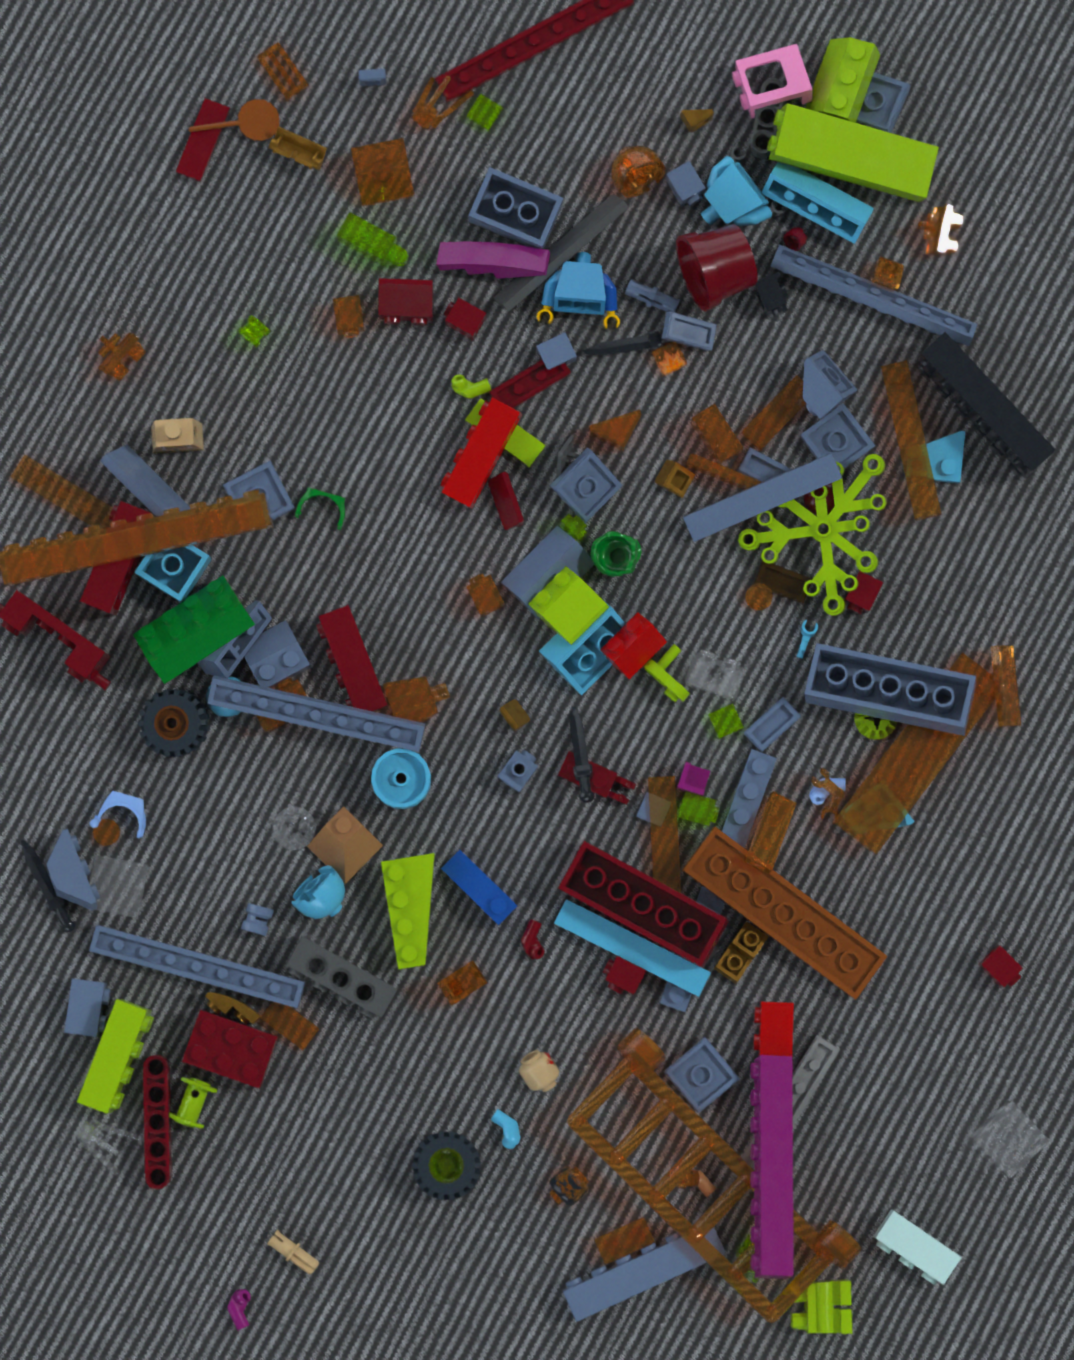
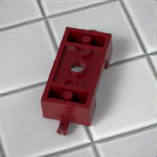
(85, 660)

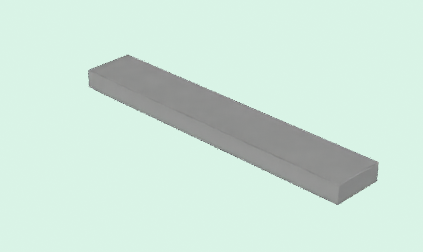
(806, 1079)

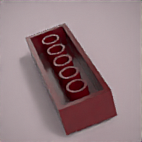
(643, 904)

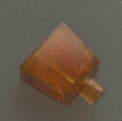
(414, 698)

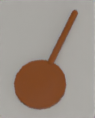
(256, 120)

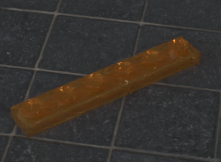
(911, 440)

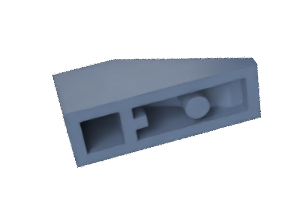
(225, 659)

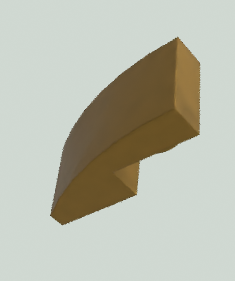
(741, 952)
(225, 1003)

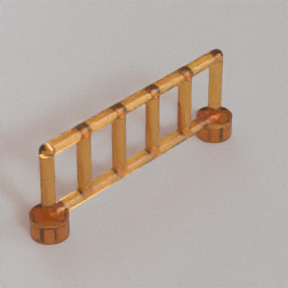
(641, 1058)

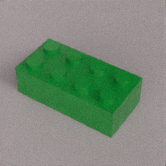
(193, 629)

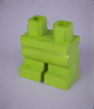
(819, 1308)

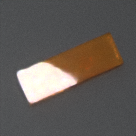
(776, 414)
(721, 472)
(1005, 686)
(770, 832)

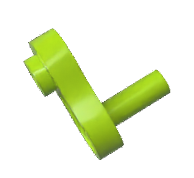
(674, 689)

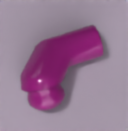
(237, 1306)

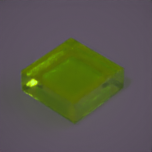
(484, 112)
(725, 721)

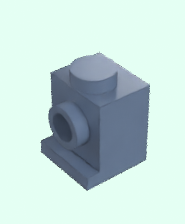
(515, 780)

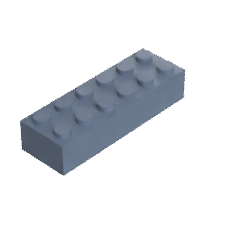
(890, 689)

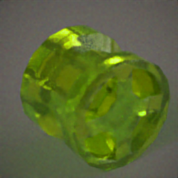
(253, 331)

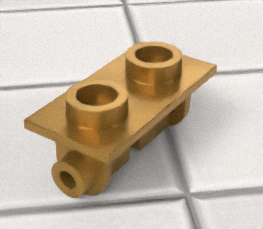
(298, 148)

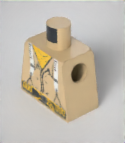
(177, 435)

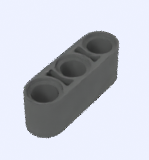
(763, 130)

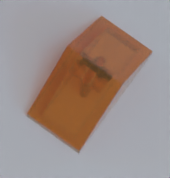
(616, 430)
(462, 983)

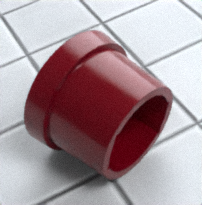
(716, 265)

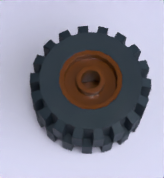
(174, 723)

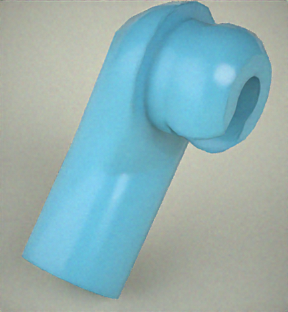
(510, 1129)

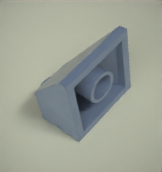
(824, 385)

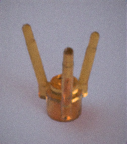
(426, 114)

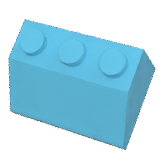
(583, 661)

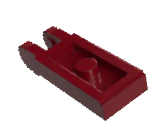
(601, 780)

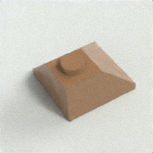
(344, 844)

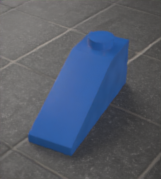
(479, 887)

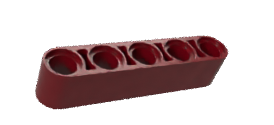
(151, 1134)

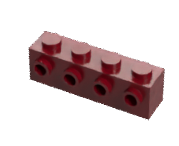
(352, 660)

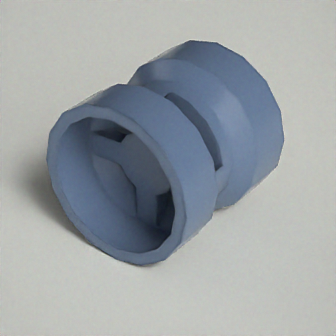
(252, 924)

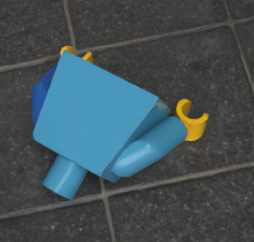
(580, 289)

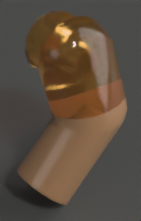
(698, 1179)

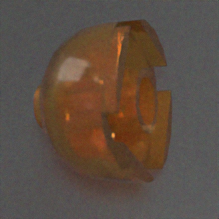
(636, 169)

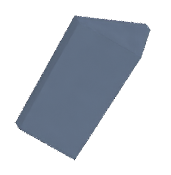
(543, 564)

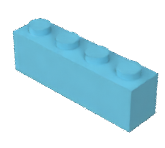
(817, 201)

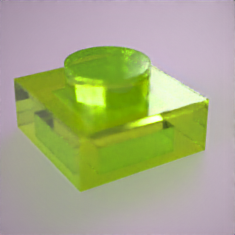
(575, 527)

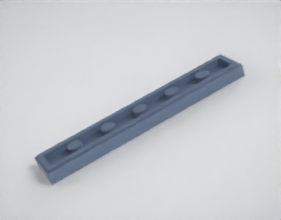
(762, 497)

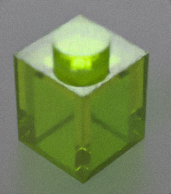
(698, 809)

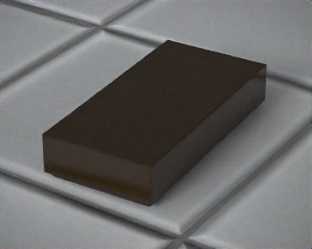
(783, 581)

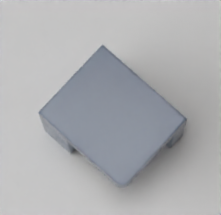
(556, 351)

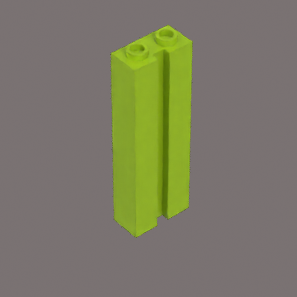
(852, 152)

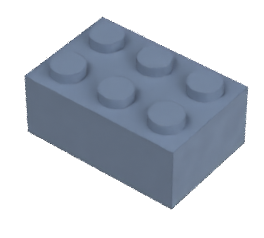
(515, 209)

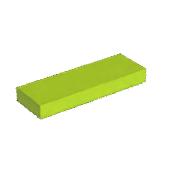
(521, 443)

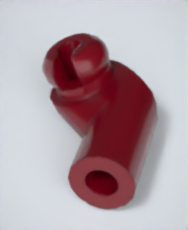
(530, 941)

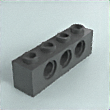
(380, 991)

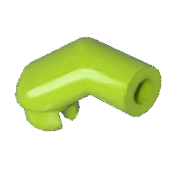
(468, 389)

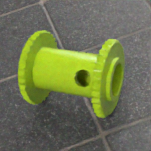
(191, 1106)

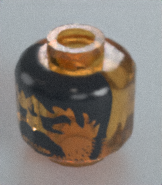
(568, 1186)

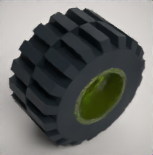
(446, 1165)

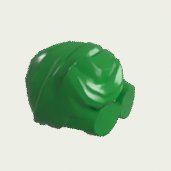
(615, 554)

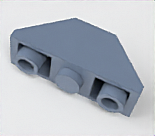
(69, 873)

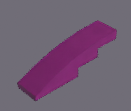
(493, 257)

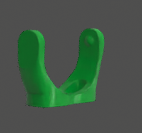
(337, 499)

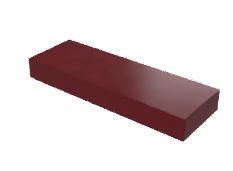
(202, 143)
(529, 383)

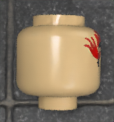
(539, 1071)

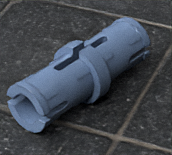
(651, 296)

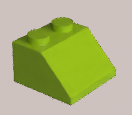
(568, 605)

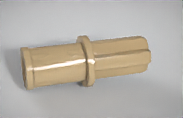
(293, 1252)

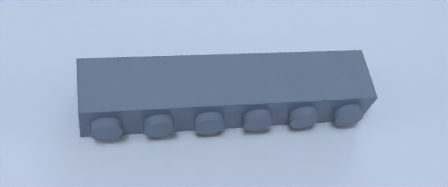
(634, 1274)

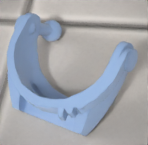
(130, 802)

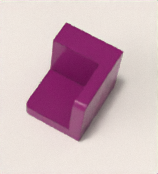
(693, 779)

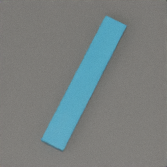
(632, 948)

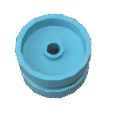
(412, 790)

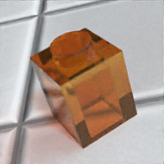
(348, 316)
(484, 594)

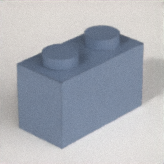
(86, 1007)

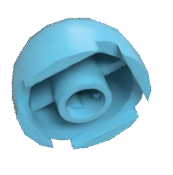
(320, 895)

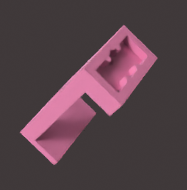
(794, 71)

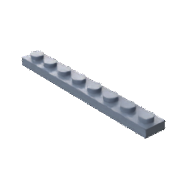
(873, 295)
(316, 713)
(197, 966)

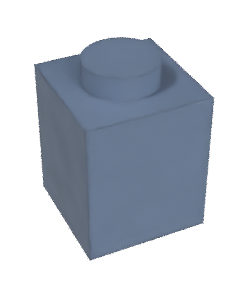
(685, 184)

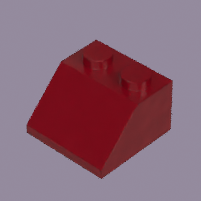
(405, 301)

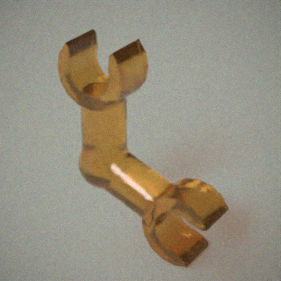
(836, 792)

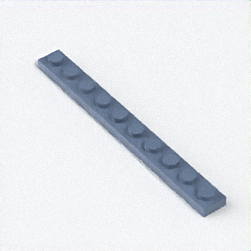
(737, 827)

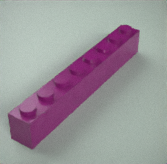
(772, 1167)

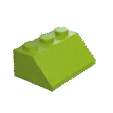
(844, 78)

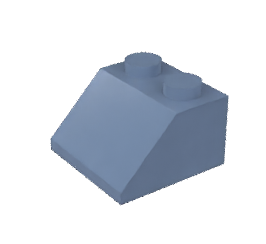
(276, 656)

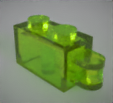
(371, 241)

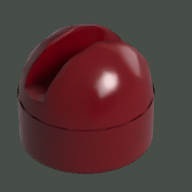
(799, 242)

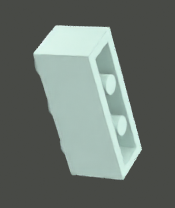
(916, 1248)

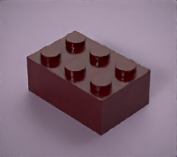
(230, 1048)

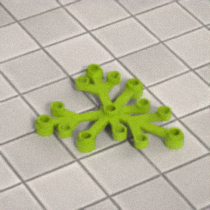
(843, 503)

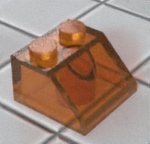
(382, 172)

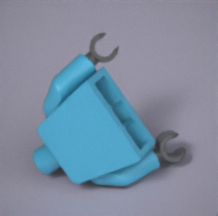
(735, 195)

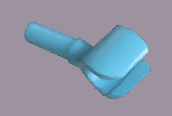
(805, 638)

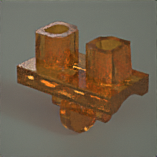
(937, 229)
(112, 364)

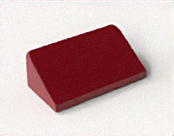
(506, 501)

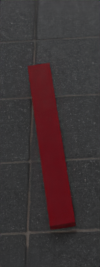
(528, 45)

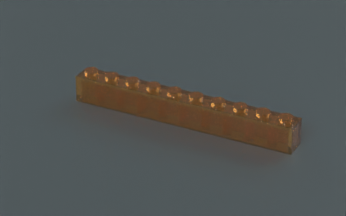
(135, 539)

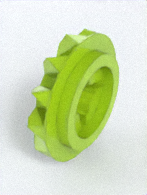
(869, 730)

